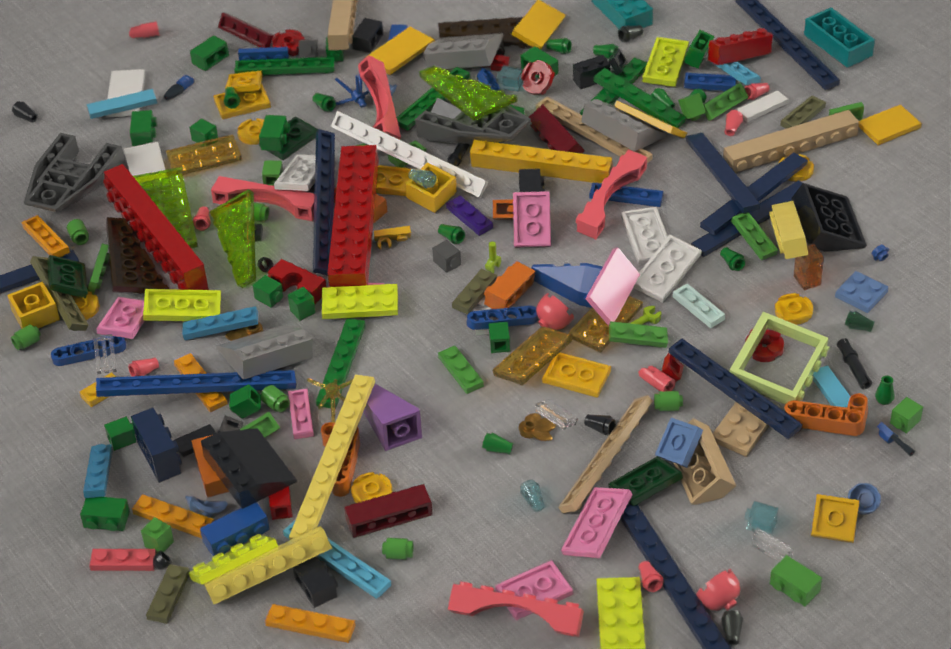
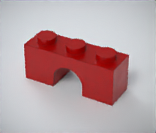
(292, 275)

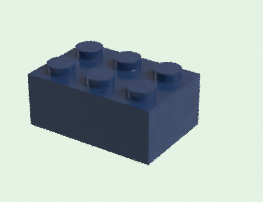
(157, 444)

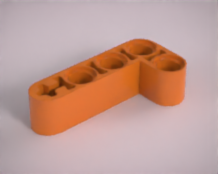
(831, 418)
(344, 479)

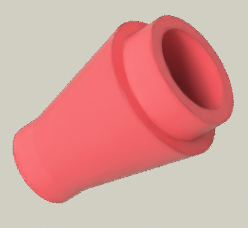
(756, 90)
(733, 121)
(202, 219)
(143, 367)
(650, 577)

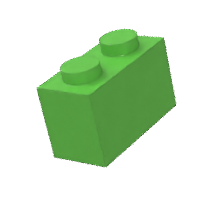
(795, 580)

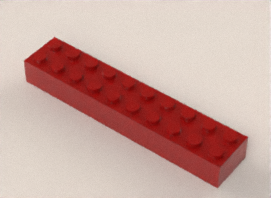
(353, 216)
(154, 230)

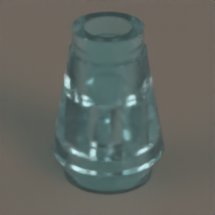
(423, 177)
(532, 494)

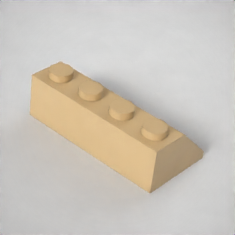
(707, 474)

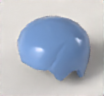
(868, 496)

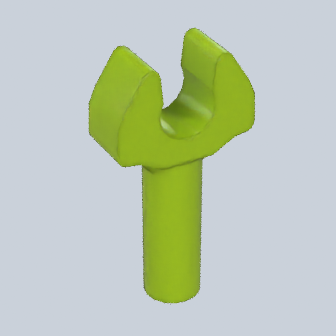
(494, 260)
(648, 316)

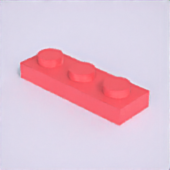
(122, 559)

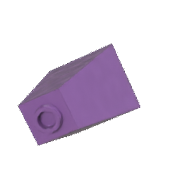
(392, 418)

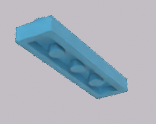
(220, 323)
(98, 471)

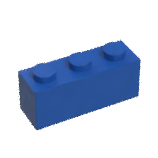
(234, 529)

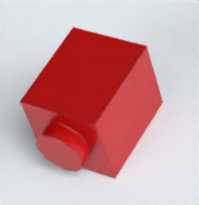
(281, 504)

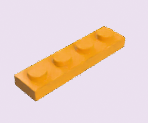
(45, 236)
(189, 365)
(170, 514)
(310, 623)

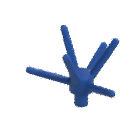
(357, 95)

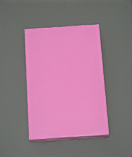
(531, 219)
(123, 318)
(541, 581)

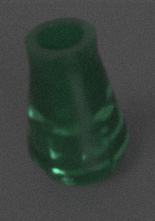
(858, 321)

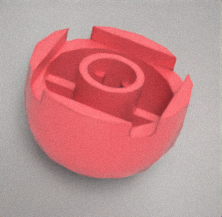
(553, 313)
(720, 591)

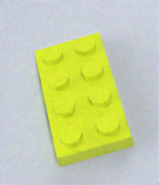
(665, 61)
(359, 301)
(180, 304)
(236, 557)
(620, 613)

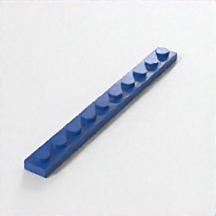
(191, 383)

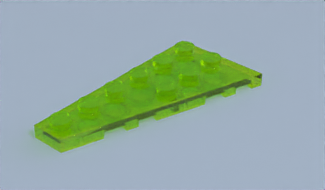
(469, 95)
(170, 196)
(237, 235)

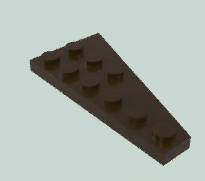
(483, 27)
(129, 263)

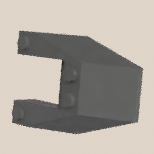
(494, 127)
(63, 182)

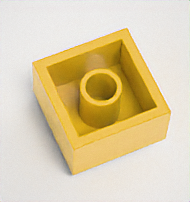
(433, 197)
(33, 306)

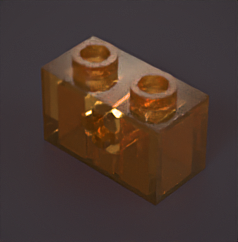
(809, 268)

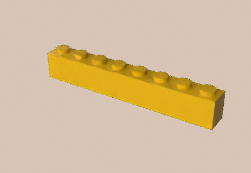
(550, 162)

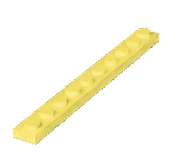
(333, 456)

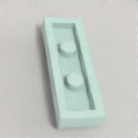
(698, 305)

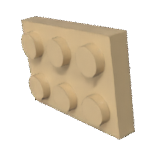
(739, 430)

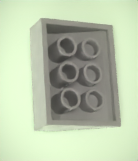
(463, 51)
(620, 125)
(267, 350)

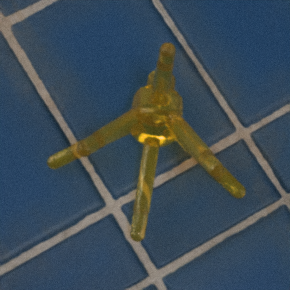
(332, 391)

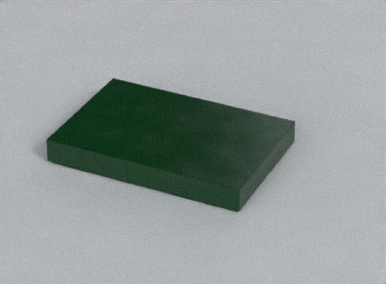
(299, 135)
(67, 276)
(647, 479)

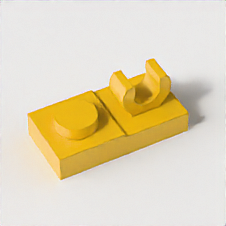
(386, 235)

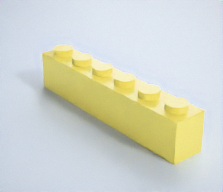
(788, 230)
(269, 564)

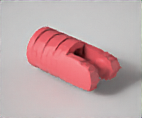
(144, 30)
(657, 378)

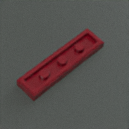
(245, 31)

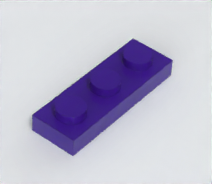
(469, 215)

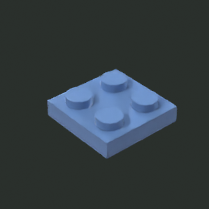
(861, 291)
(679, 442)

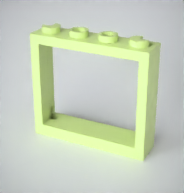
(791, 330)

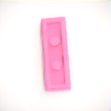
(300, 414)

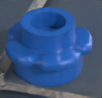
(880, 253)

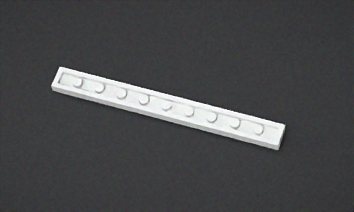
(406, 152)

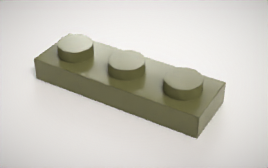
(803, 112)
(474, 291)
(168, 594)

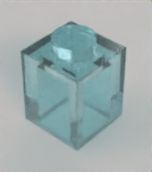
(510, 78)
(761, 517)

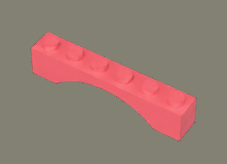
(374, 76)
(628, 170)
(297, 202)
(471, 601)

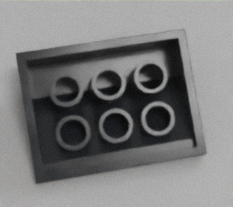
(827, 219)
(246, 465)

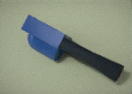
(181, 85)
(889, 436)

